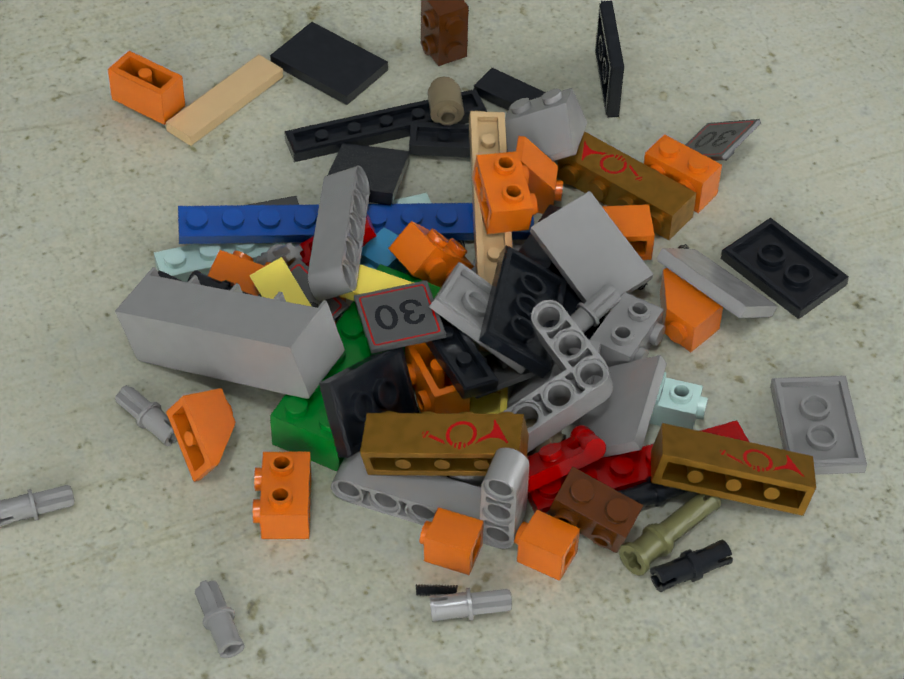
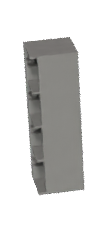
(230, 334)

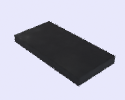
(507, 321)

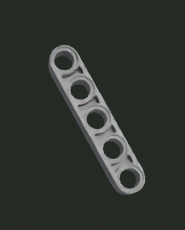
(339, 234)

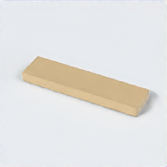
(224, 100)

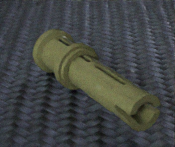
(659, 539)

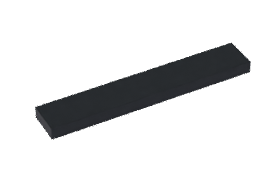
(367, 128)

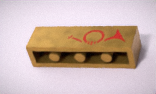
(622, 181)
(439, 442)
(732, 469)

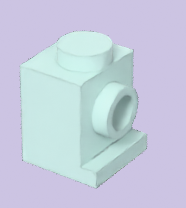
(678, 403)

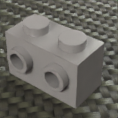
(629, 330)

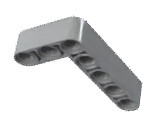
(568, 383)
(415, 498)

